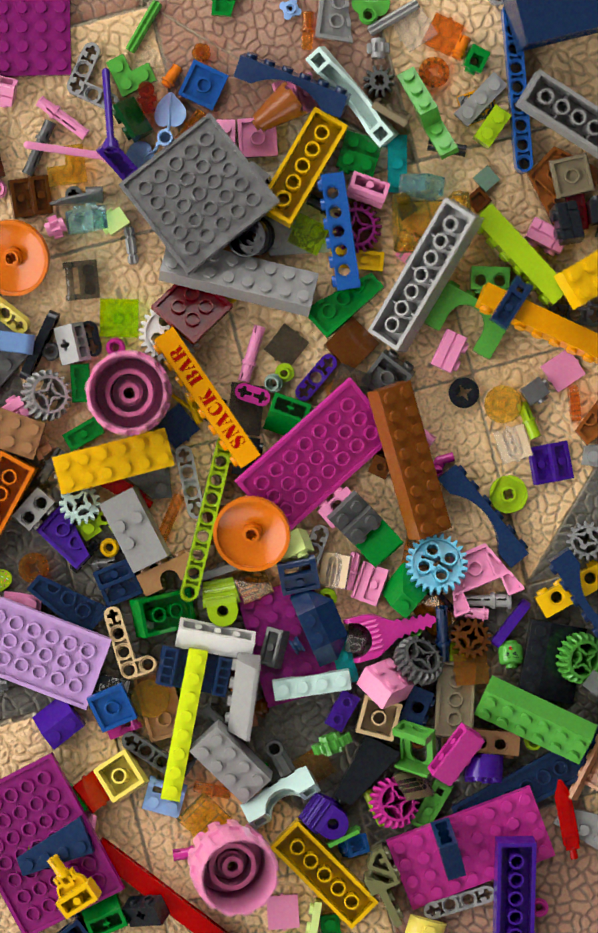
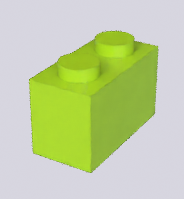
(491, 126)

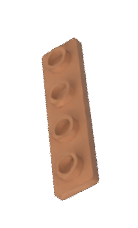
(587, 774)

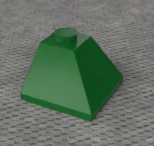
(402, 593)

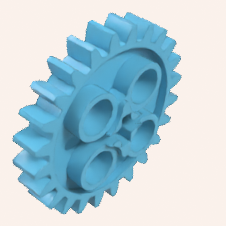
(428, 578)

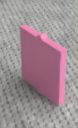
(562, 370)
(283, 912)

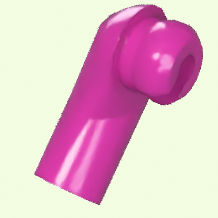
(440, 461)

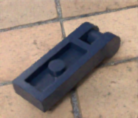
(511, 303)

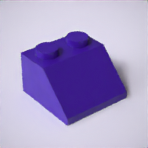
(58, 722)

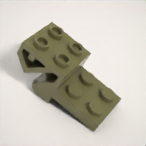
(386, 876)

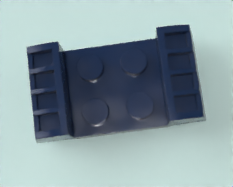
(173, 664)

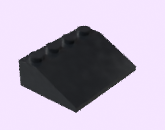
(538, 670)

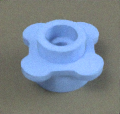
(287, 13)

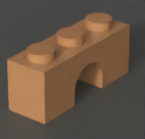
(151, 578)

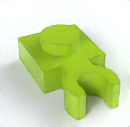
(92, 528)

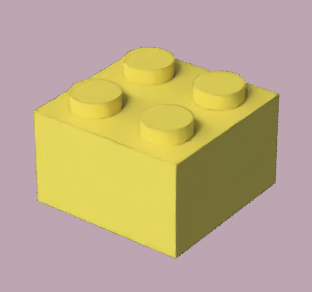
(121, 775)

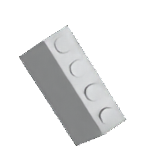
(243, 695)

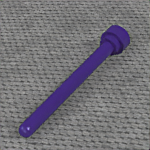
(111, 144)

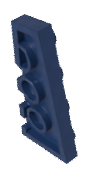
(68, 842)

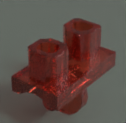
(147, 96)

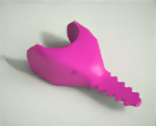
(387, 631)

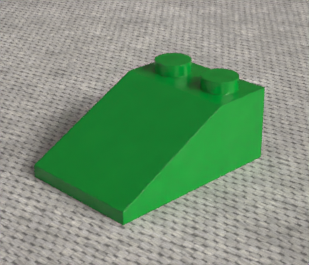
(160, 612)

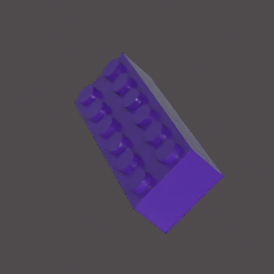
(514, 884)

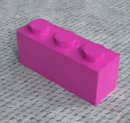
(456, 754)

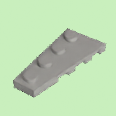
(334, 21)

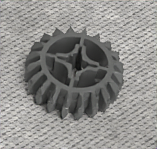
(418, 660)

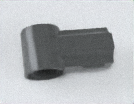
(281, 758)

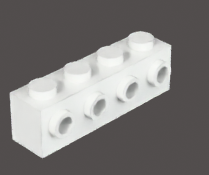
(217, 640)

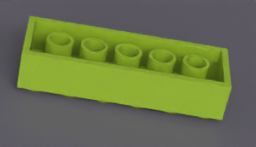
(519, 255)

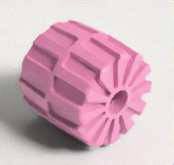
(107, 389)
(243, 885)

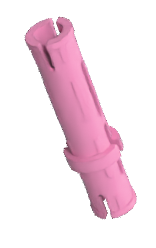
(62, 117)
(251, 354)

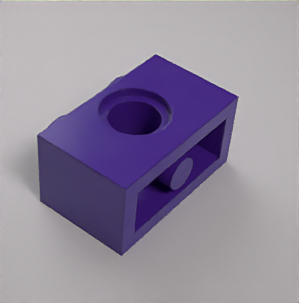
(342, 710)

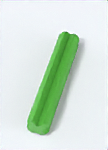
(143, 26)

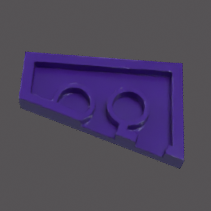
(64, 538)

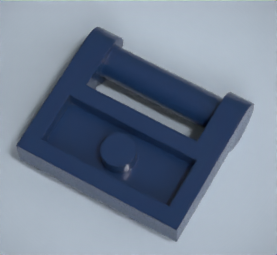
(300, 580)

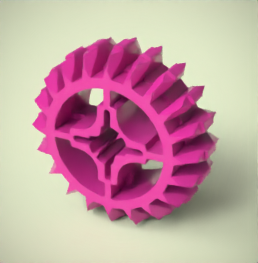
(396, 810)

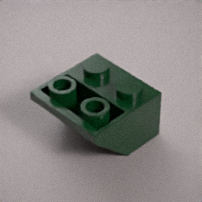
(133, 119)

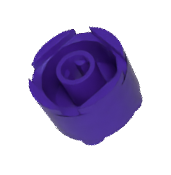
(485, 769)

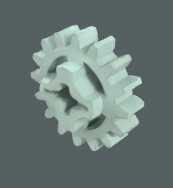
(85, 508)

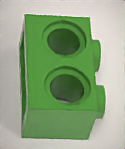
(489, 274)

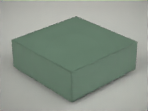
(486, 178)

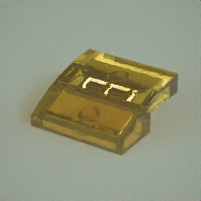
(202, 813)

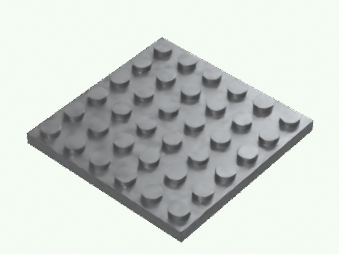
(199, 193)

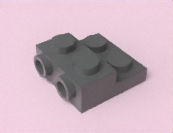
(389, 369)
(355, 518)

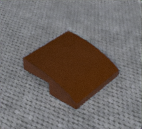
(30, 196)
(351, 343)

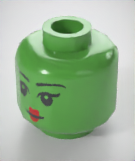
(510, 654)

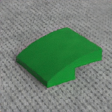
(380, 544)

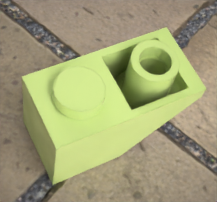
(299, 546)

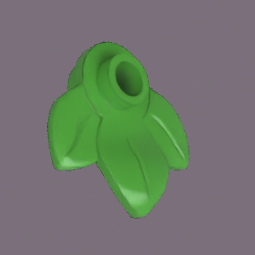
(375, 7)

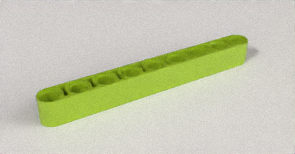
(202, 526)

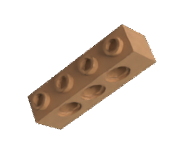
(510, 748)

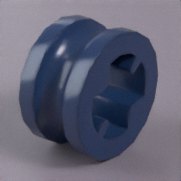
(297, 645)

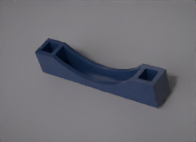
(330, 99)
(507, 544)
(568, 569)

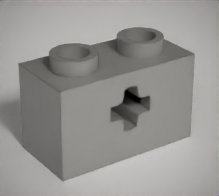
(72, 343)

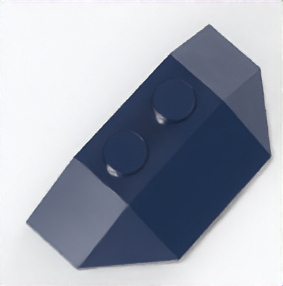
(321, 625)

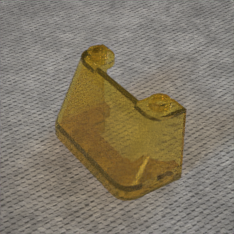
(413, 217)

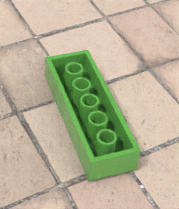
(535, 720)

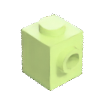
(116, 221)

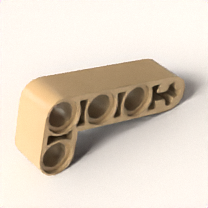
(126, 642)

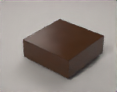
(479, 200)

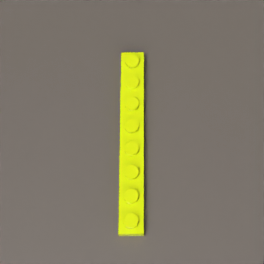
(184, 724)

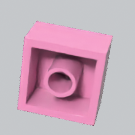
(384, 683)

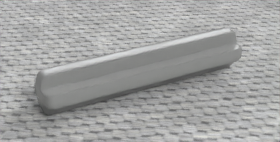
(393, 17)

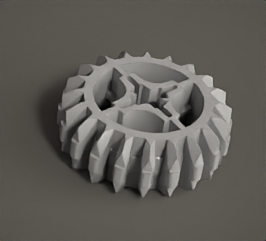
(42, 409)

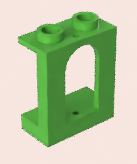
(411, 732)

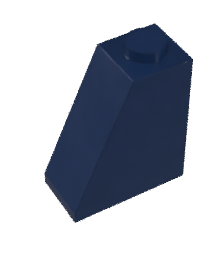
(448, 848)

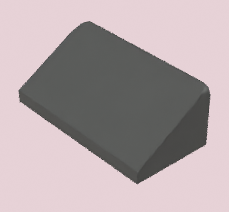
(274, 647)

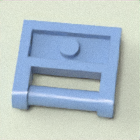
(155, 804)

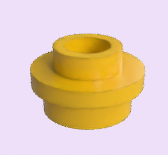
(105, 552)

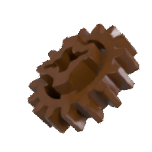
(478, 640)

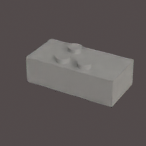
(135, 529)

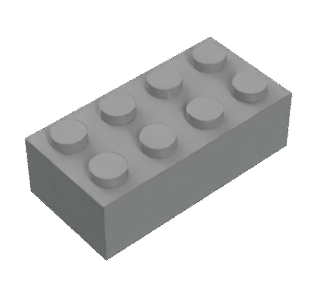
(231, 761)

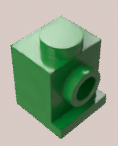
(481, 56)

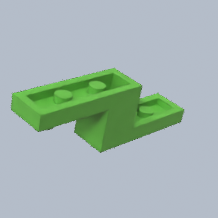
(427, 113)

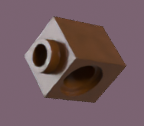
(379, 467)

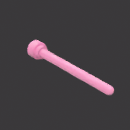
(63, 150)

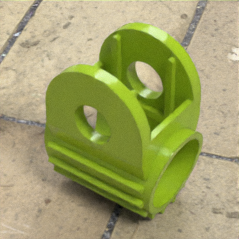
(221, 593)

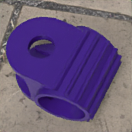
(318, 813)

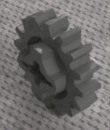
(579, 538)

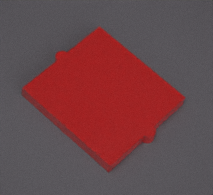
(91, 792)

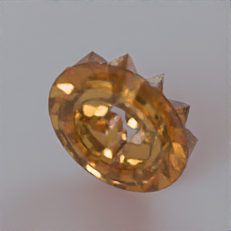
(432, 63)
(31, 558)

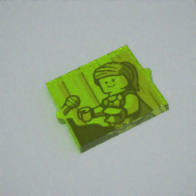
(307, 234)

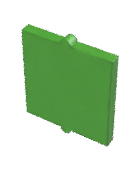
(351, 832)

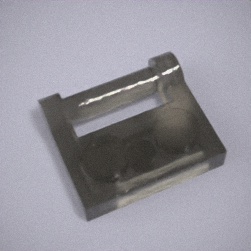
(87, 280)

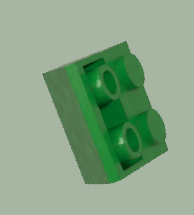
(285, 414)
(105, 916)

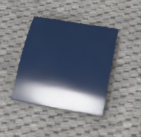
(117, 583)

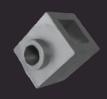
(535, 391)

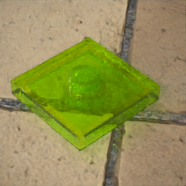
(119, 318)

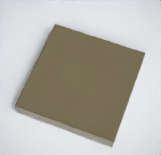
(391, 111)
(571, 176)

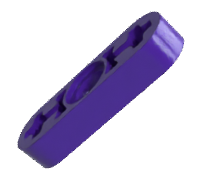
(302, 385)
(510, 623)

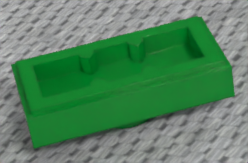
(79, 377)

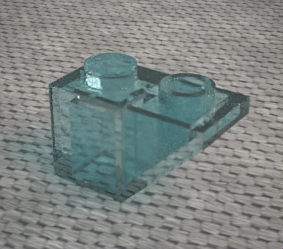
(422, 185)

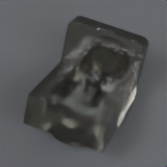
(356, 638)

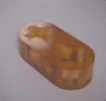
(574, 403)

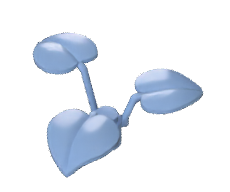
(167, 113)

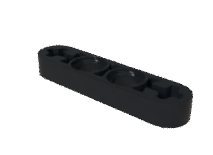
(42, 338)

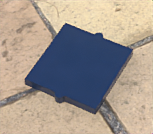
(178, 426)

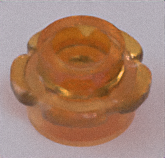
(201, 47)

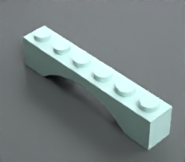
(331, 70)

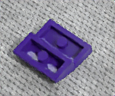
(550, 463)

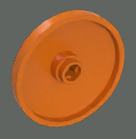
(22, 258)
(251, 533)

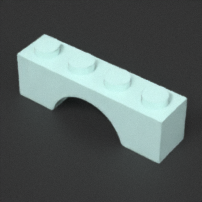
(311, 685)
(260, 807)

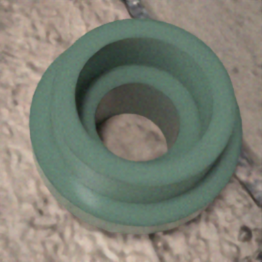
(268, 383)

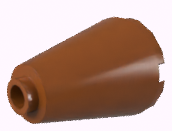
(278, 109)

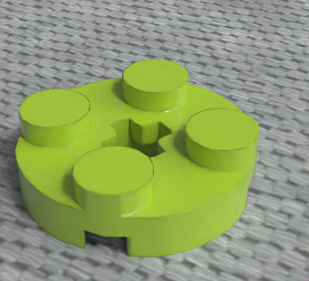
(503, 484)

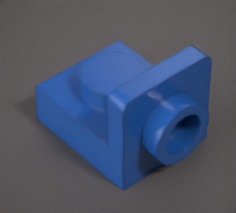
(354, 846)

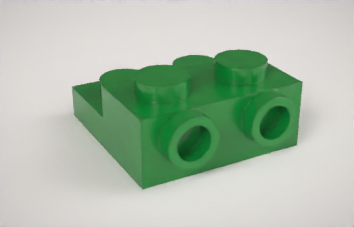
(358, 154)

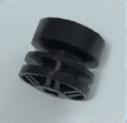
(248, 247)

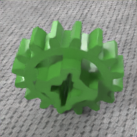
(331, 743)

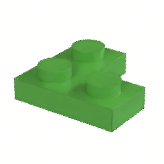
(127, 79)

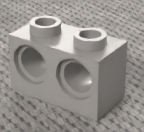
(31, 505)

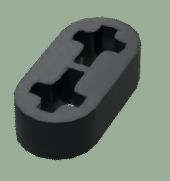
(95, 337)

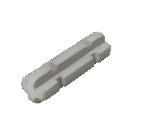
(131, 246)

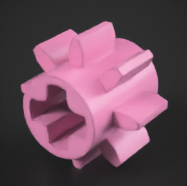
(55, 227)

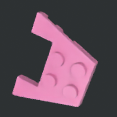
(482, 569)

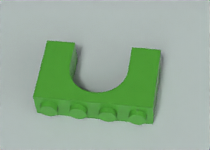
(453, 297)

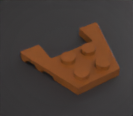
(542, 180)

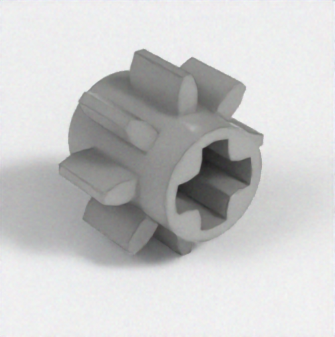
(378, 48)

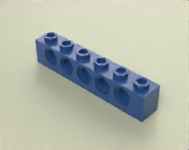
(337, 181)

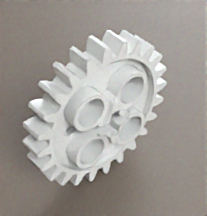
(152, 328)

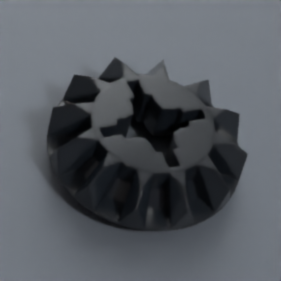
(472, 396)

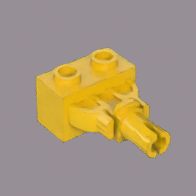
(73, 888)

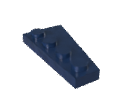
(67, 603)

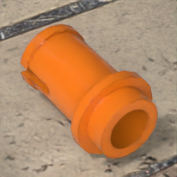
(461, 47)
(172, 75)

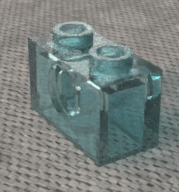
(86, 219)

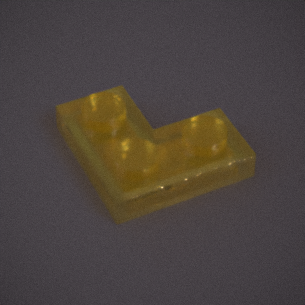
(72, 173)

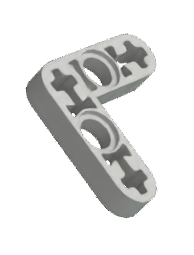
(86, 86)

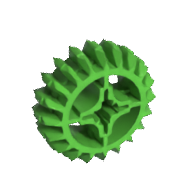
(573, 657)

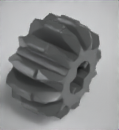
(381, 88)

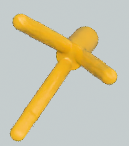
(191, 406)

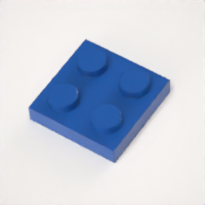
(203, 85)
(112, 707)

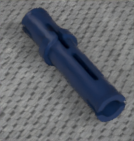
(442, 641)

